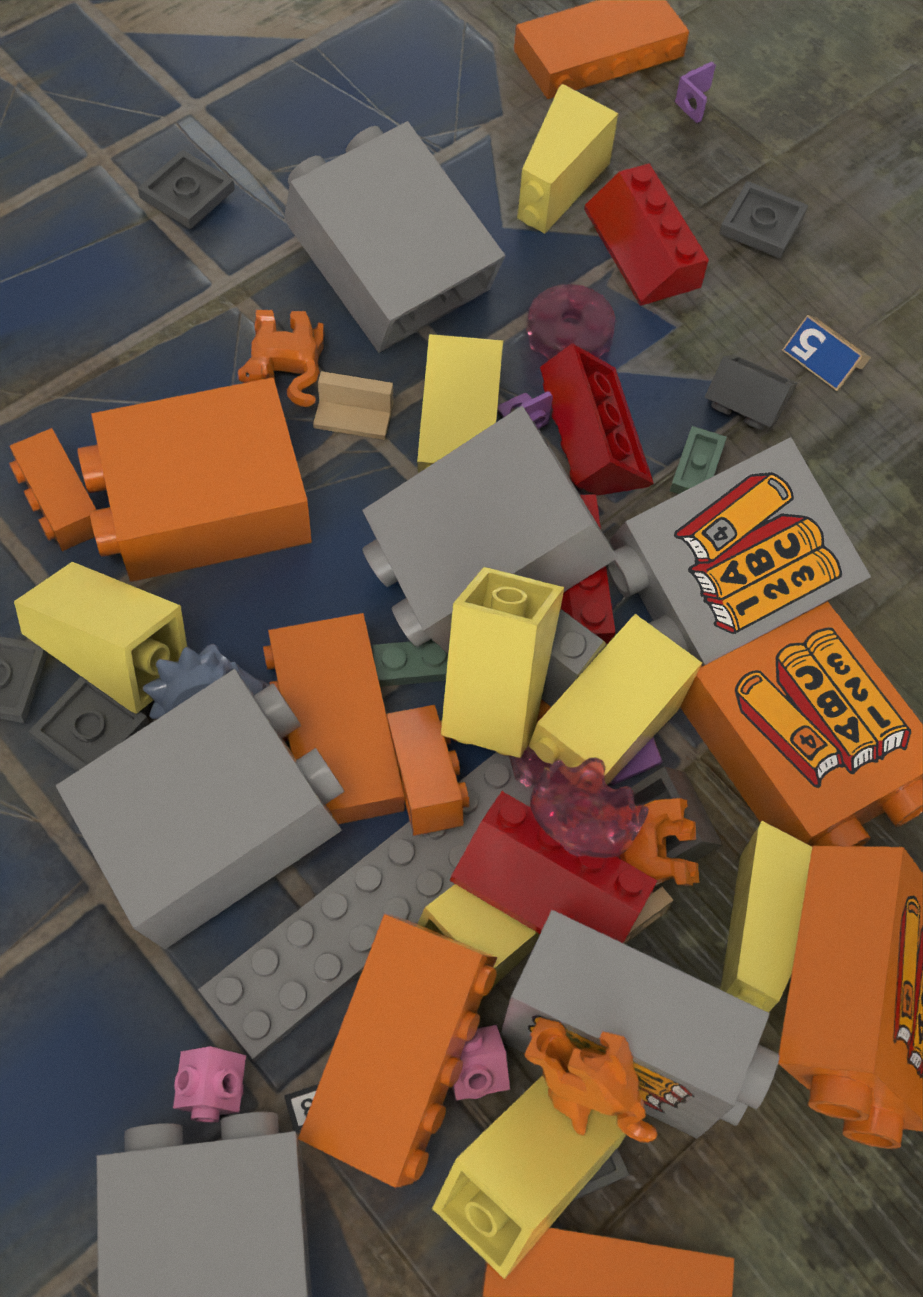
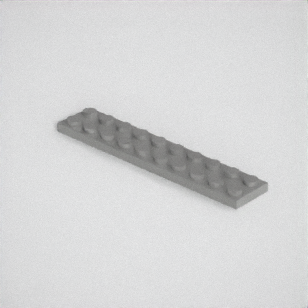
(330, 937)

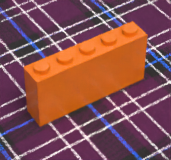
(599, 42)
(335, 693)
(398, 1051)
(600, 1266)

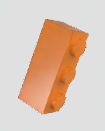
(53, 489)
(427, 771)

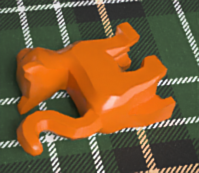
(286, 352)
(649, 847)
(590, 1079)

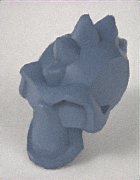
(191, 675)

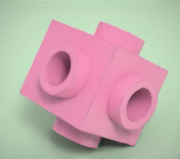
(483, 1066)
(209, 1083)

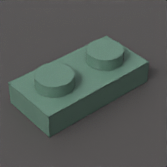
(698, 459)
(408, 664)

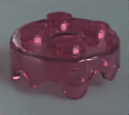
(551, 334)
(586, 814)

